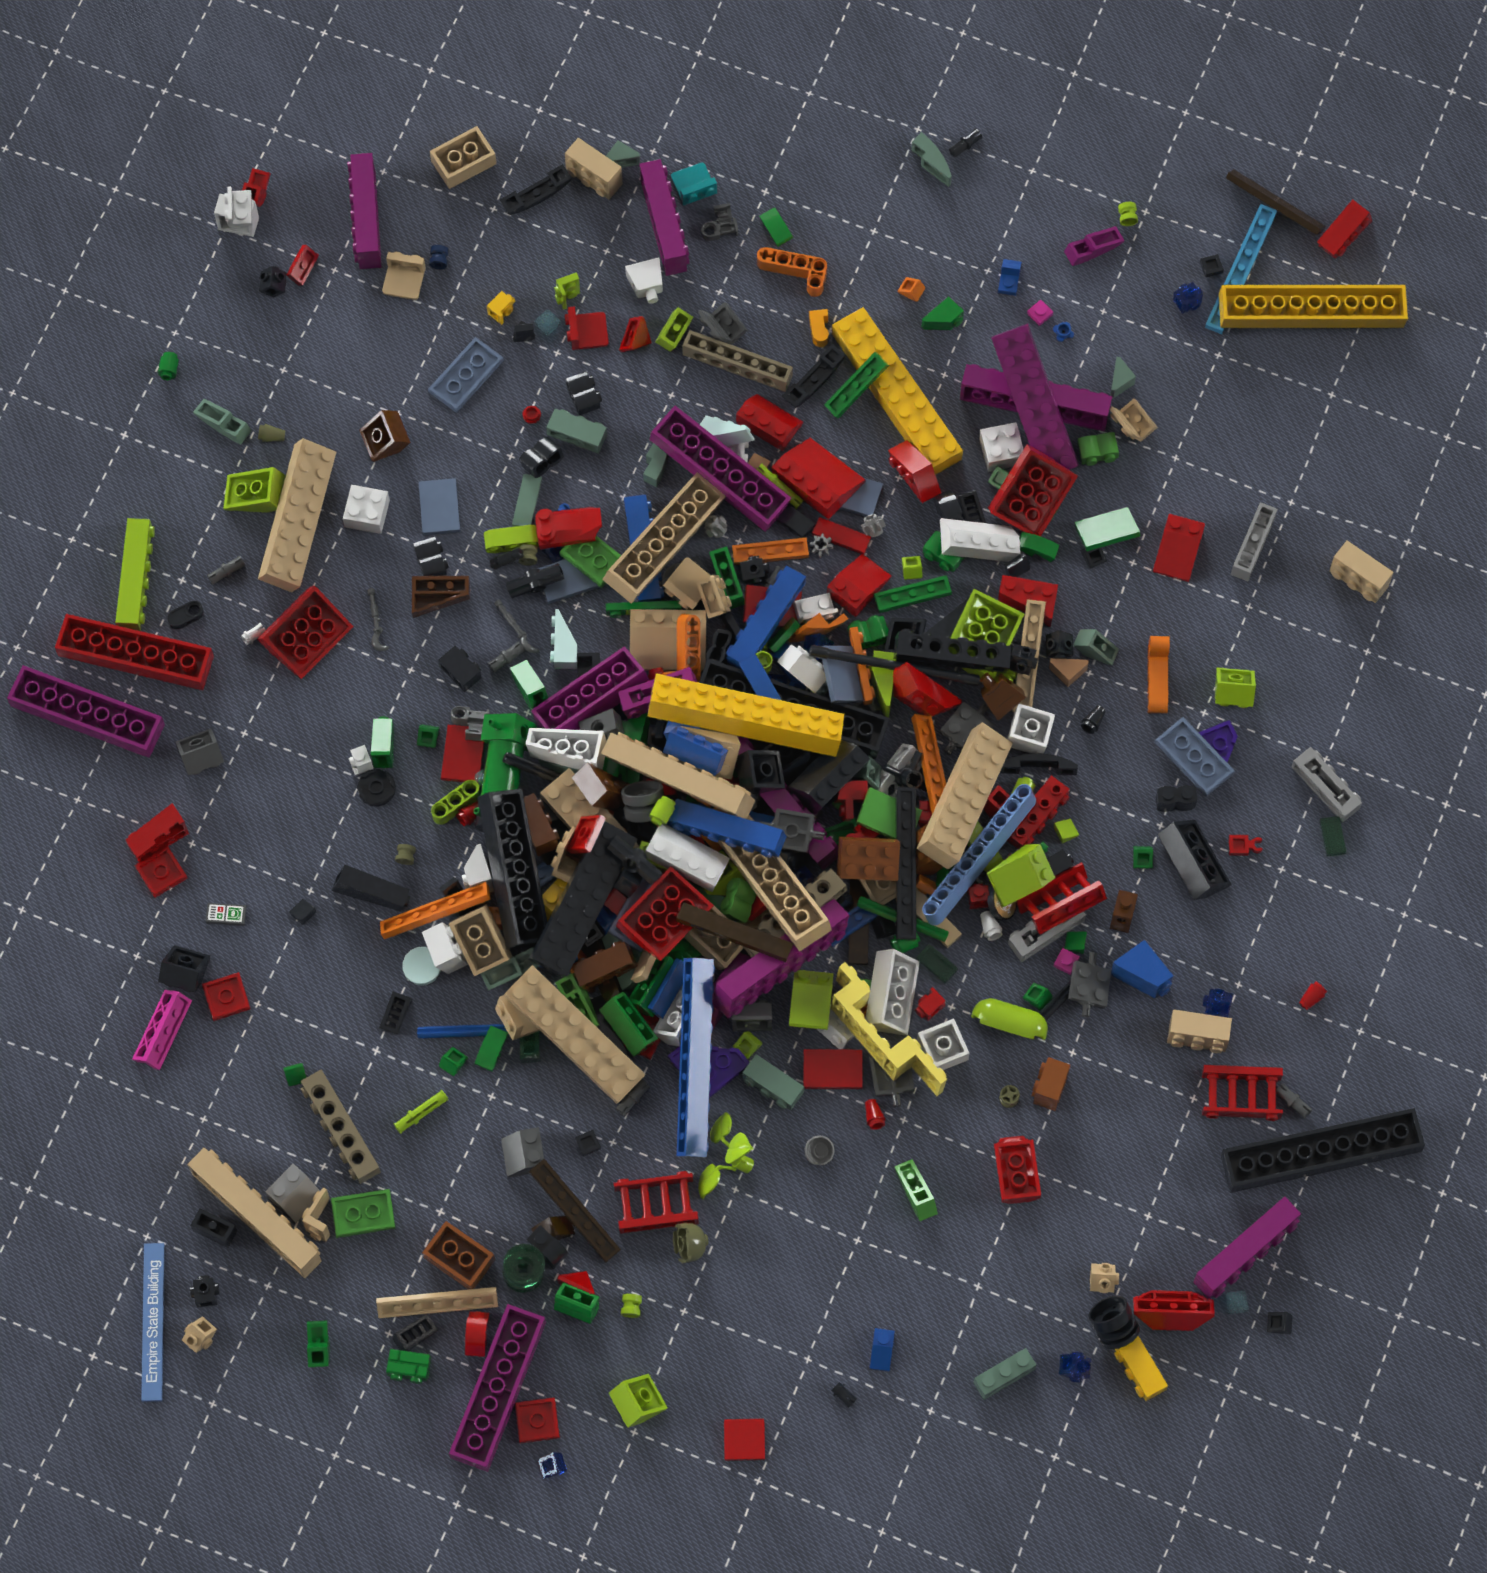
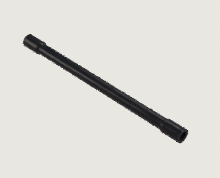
(826, 653)

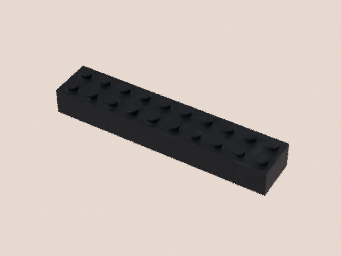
(859, 725)
(1322, 1150)

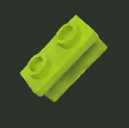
(565, 288)

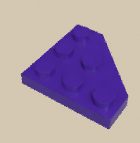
(1221, 738)
(725, 1066)

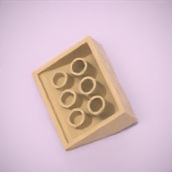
(655, 637)

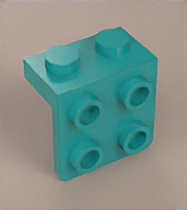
(694, 183)

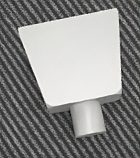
(646, 279)

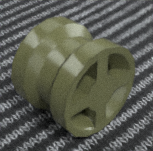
(529, 555)
(405, 854)
(1008, 1092)

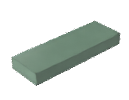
(527, 500)

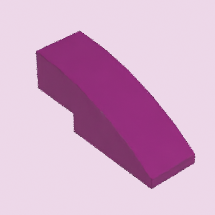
(1093, 245)

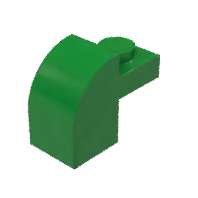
(318, 1344)

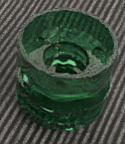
(523, 1257)

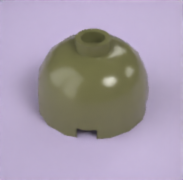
(689, 1242)

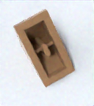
(1068, 669)

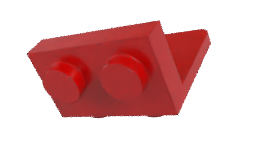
(586, 329)

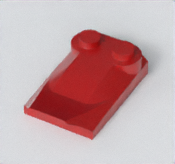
(567, 526)
(1017, 1170)

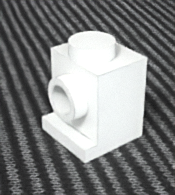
(360, 760)

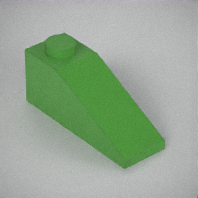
(577, 996)
(916, 1190)

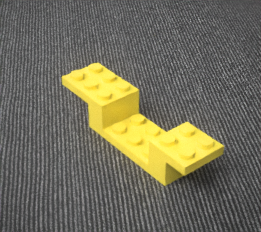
(894, 1061)

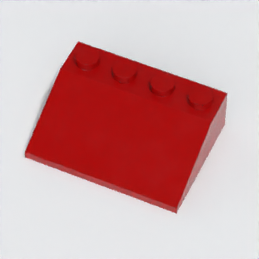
(817, 477)
(1032, 491)
(305, 632)
(653, 917)

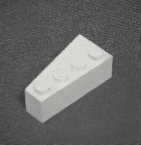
(567, 747)

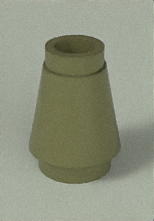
(269, 433)

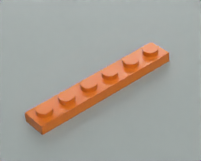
(930, 757)
(435, 910)

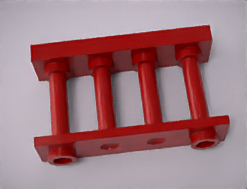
(1066, 908)
(1251, 1075)
(648, 1221)

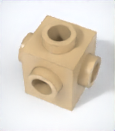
(1103, 1278)
(199, 1334)

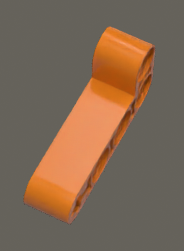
(791, 268)
(693, 649)
(1158, 674)

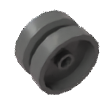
(640, 799)

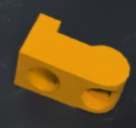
(818, 331)

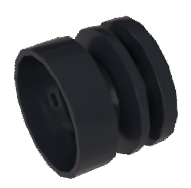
(1114, 1322)

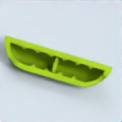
(1010, 1018)

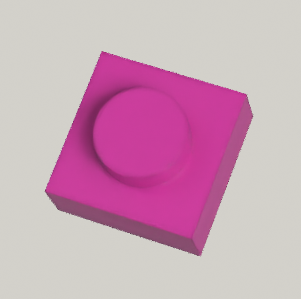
(1040, 312)
(1065, 961)

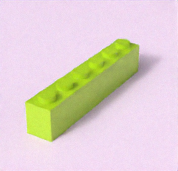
(134, 573)

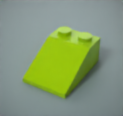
(254, 490)
(883, 682)
(1021, 874)
(811, 999)

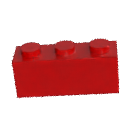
(768, 421)

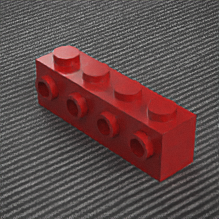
(1048, 800)

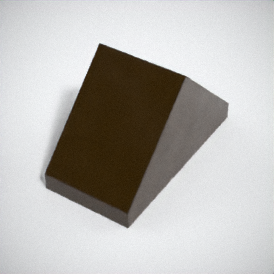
(557, 1226)

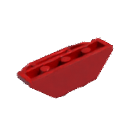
(921, 692)
(1173, 1309)

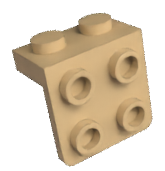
(404, 275)
(1134, 420)
(684, 583)
(713, 596)
(562, 864)
(513, 1019)
(318, 1230)

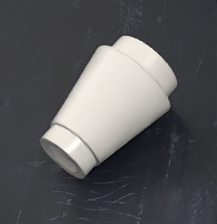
(991, 927)

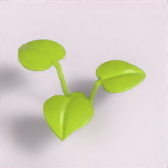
(735, 1155)

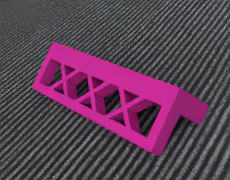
(165, 1029)

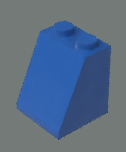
(1143, 971)

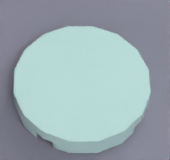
(420, 967)

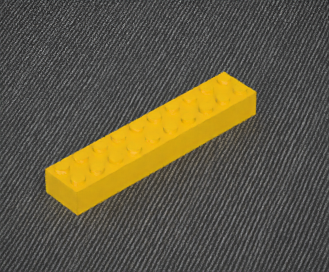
(1313, 306)
(898, 391)
(746, 715)

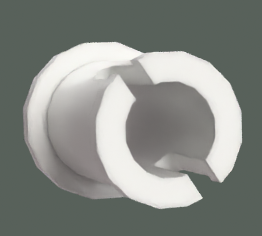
(251, 635)

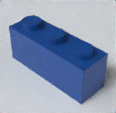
(695, 750)

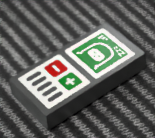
(226, 914)

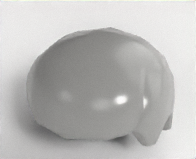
(819, 1150)

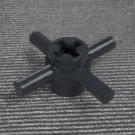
(903, 774)

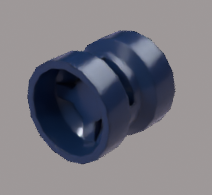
(438, 258)

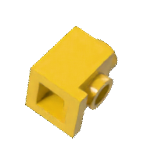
(500, 307)

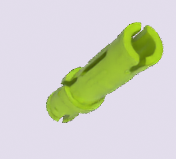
(774, 479)
(414, 1116)

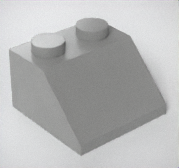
(292, 1193)

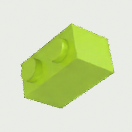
(674, 329)

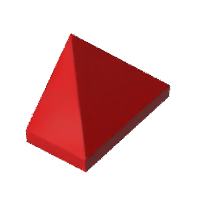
(635, 335)
(579, 1280)

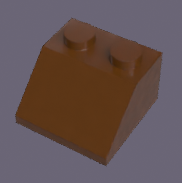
(384, 435)

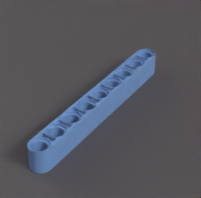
(986, 845)

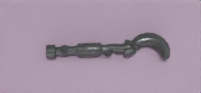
(512, 622)
(377, 630)

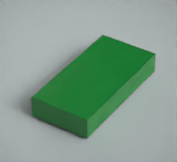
(783, 634)

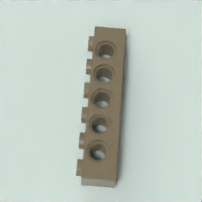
(737, 361)
(829, 880)
(318, 1083)

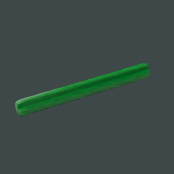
(889, 913)

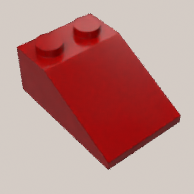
(1178, 547)
(857, 584)

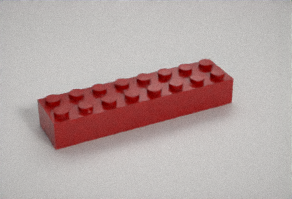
(134, 652)

